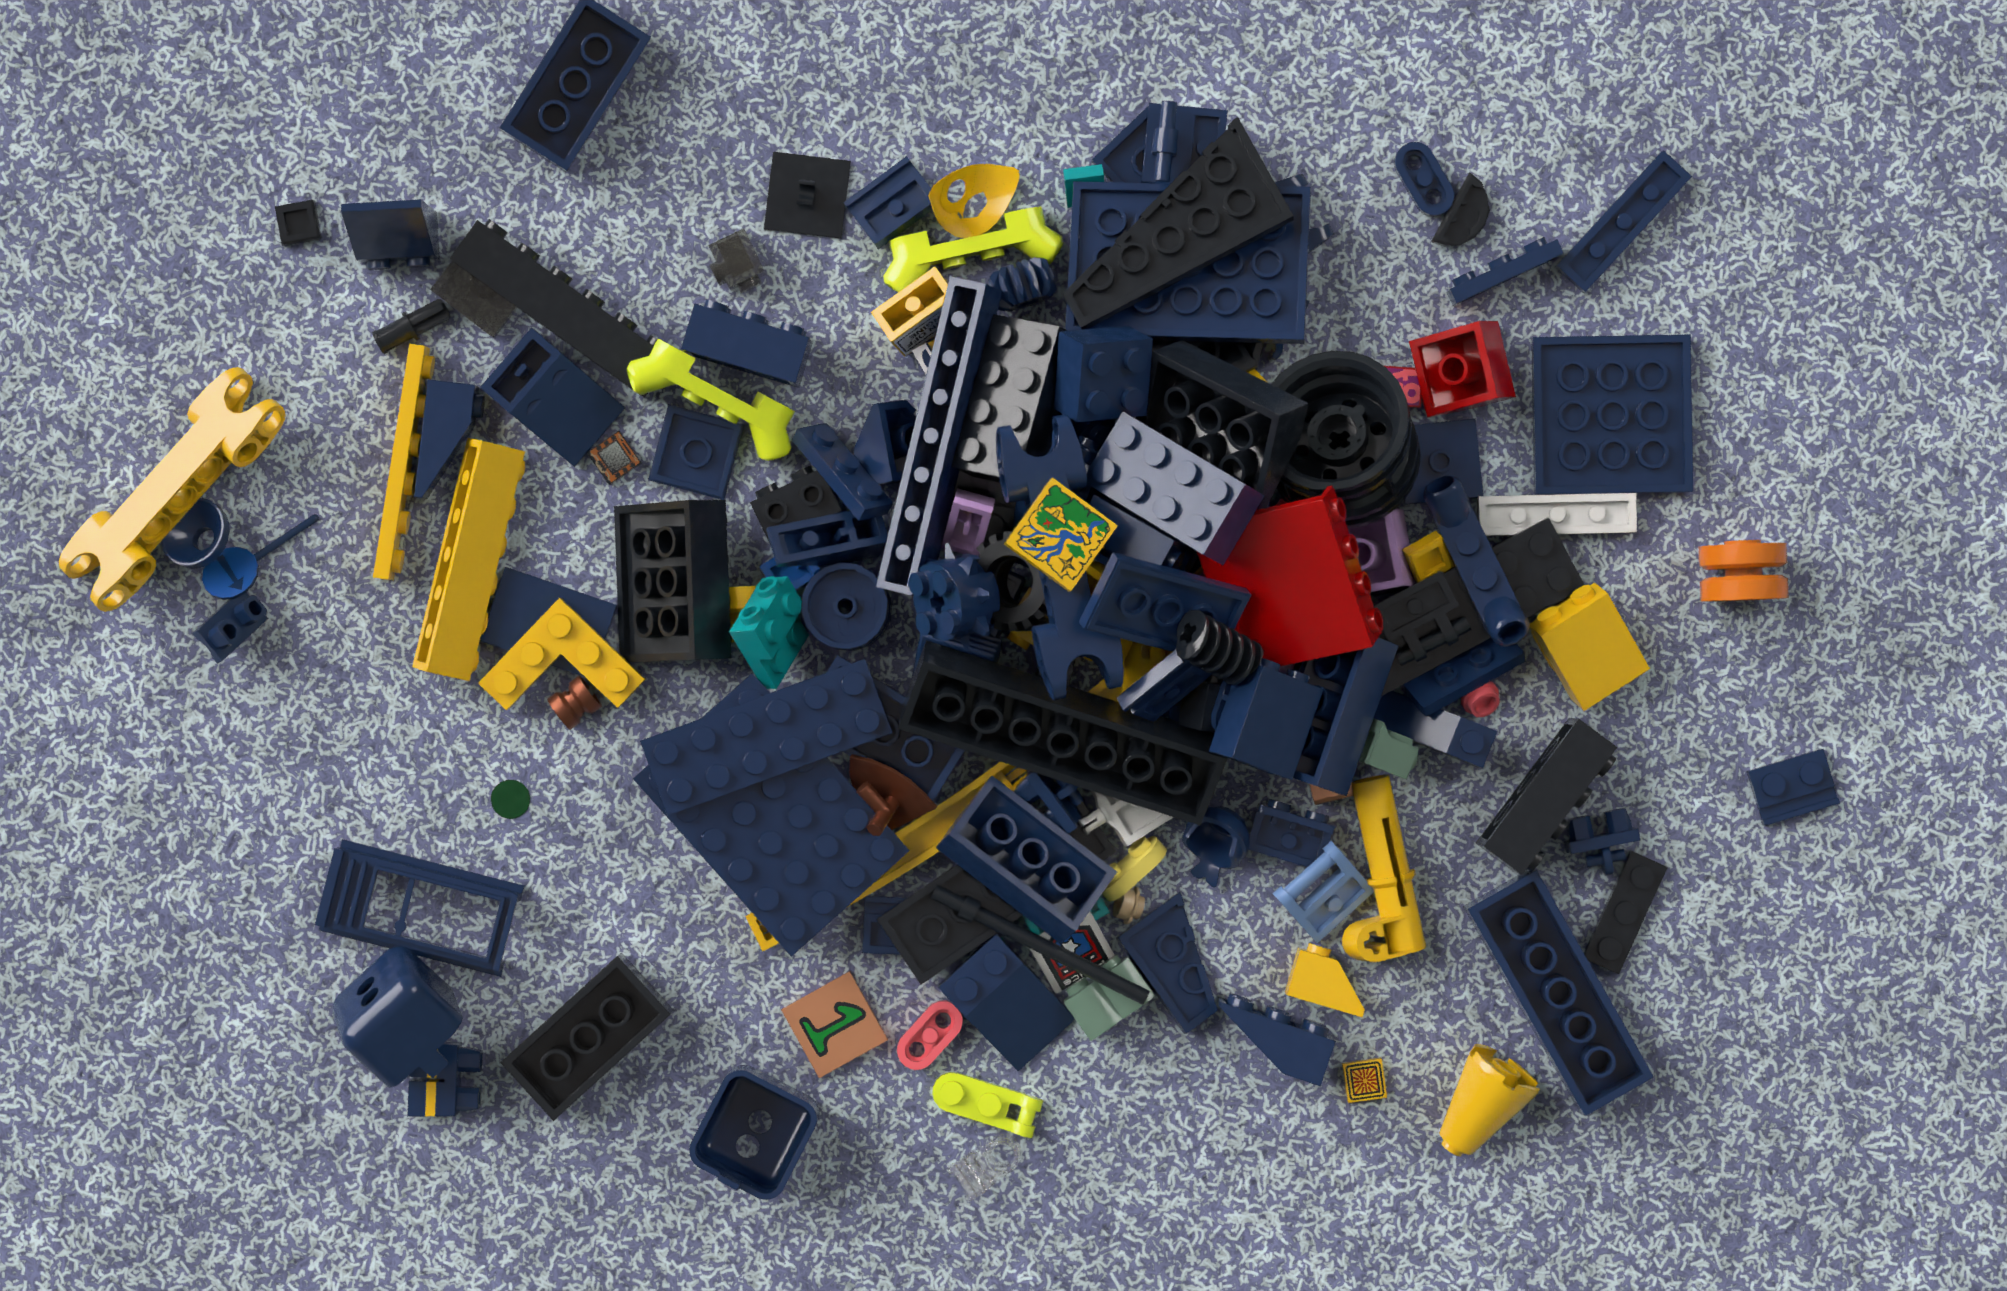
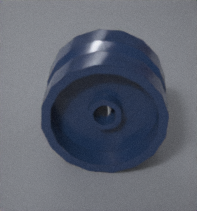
(870, 607)

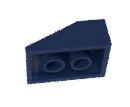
(392, 232)
(1006, 1001)

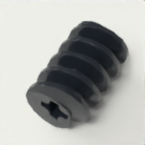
(1217, 647)

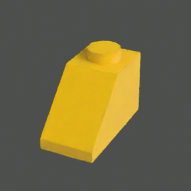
(1322, 981)

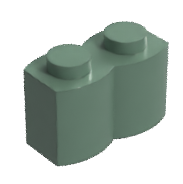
(1099, 1007)

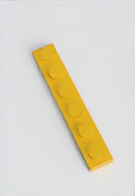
(401, 479)

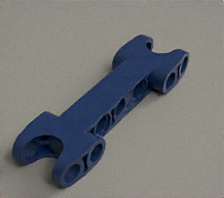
(1063, 637)

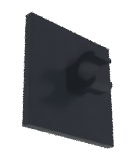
(807, 195)

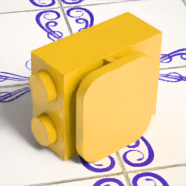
(1588, 645)

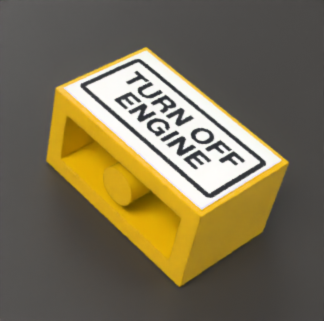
(914, 312)

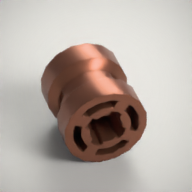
(572, 704)

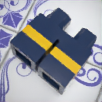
(446, 1095)

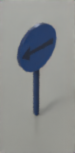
(238, 568)

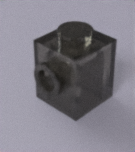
(736, 262)

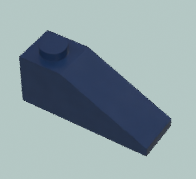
(447, 423)
(827, 540)
(1438, 731)

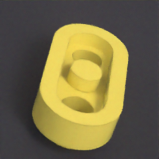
(1141, 859)

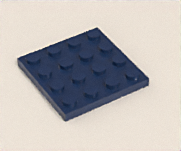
(1612, 414)

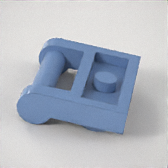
(1331, 900)

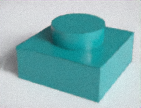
(1081, 174)

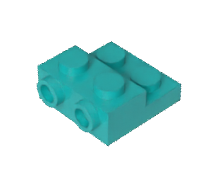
(770, 630)

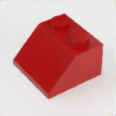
(1462, 368)

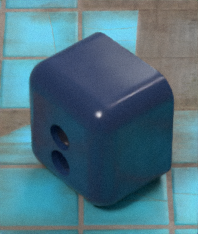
(397, 1017)
(727, 1119)

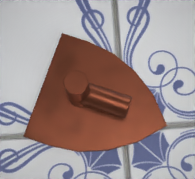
(888, 793)

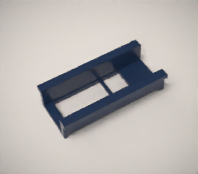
(351, 887)

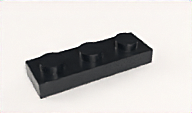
(1624, 912)

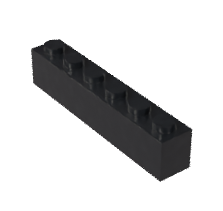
(551, 300)

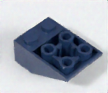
(552, 397)
(1292, 1047)

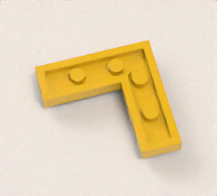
(558, 633)

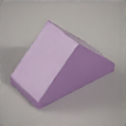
(968, 522)

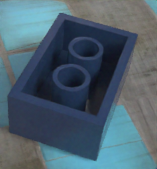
(747, 343)

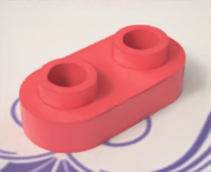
(930, 1035)

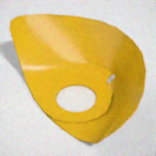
(994, 180)

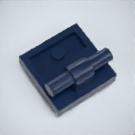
(1177, 138)

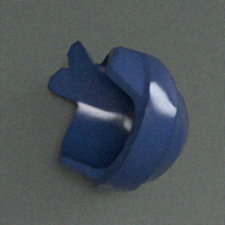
(1218, 842)

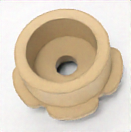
(1129, 906)

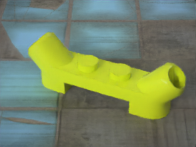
(1024, 231)
(671, 366)

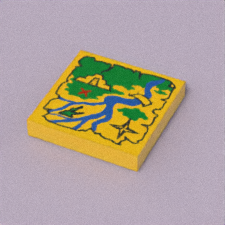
(1060, 534)

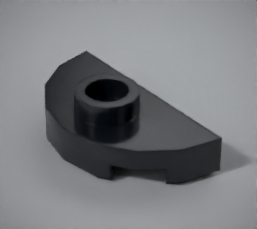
(1465, 216)

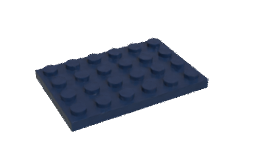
(1240, 298)
(787, 844)

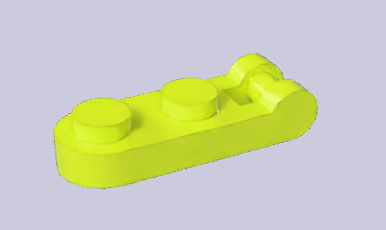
(985, 1102)

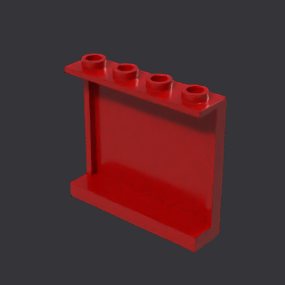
(1302, 581)

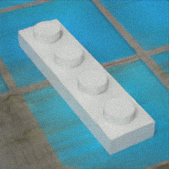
(1566, 512)

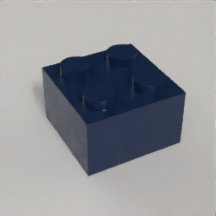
(1103, 373)

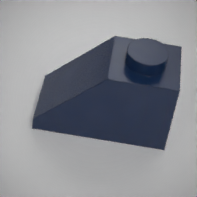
(886, 440)

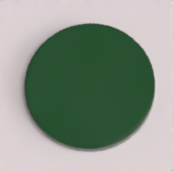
(510, 799)

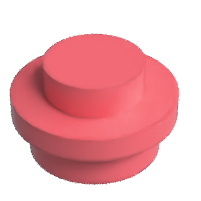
(1482, 700)

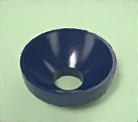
(182, 541)

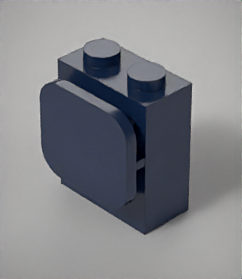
(1140, 538)
(1265, 719)

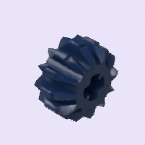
(1023, 283)

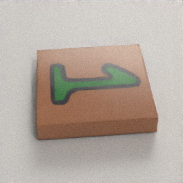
(834, 1024)

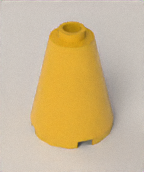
(1484, 1100)

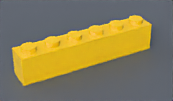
(469, 559)

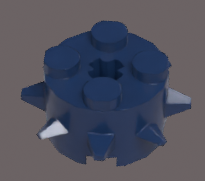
(954, 597)

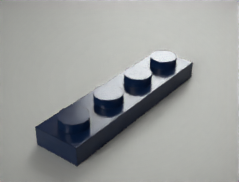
(1623, 221)

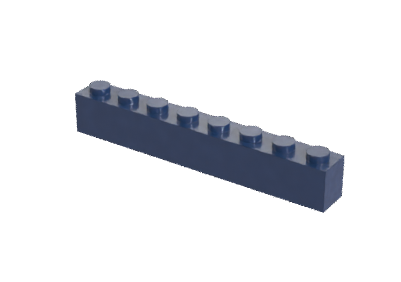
(927, 476)

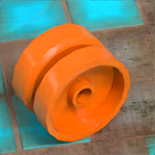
(1743, 571)

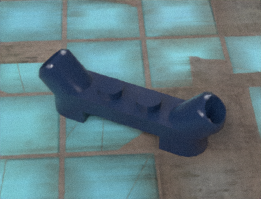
(1476, 561)

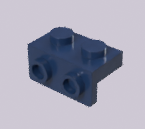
(1289, 835)

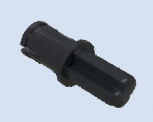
(411, 325)

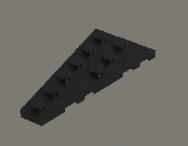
(1195, 221)

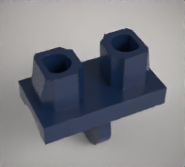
(231, 625)
(1057, 795)
(1618, 832)

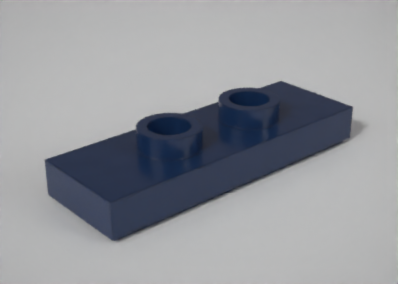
(1462, 675)

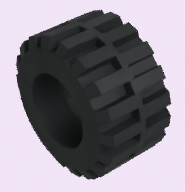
(1011, 615)

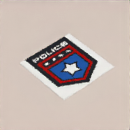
(1086, 942)

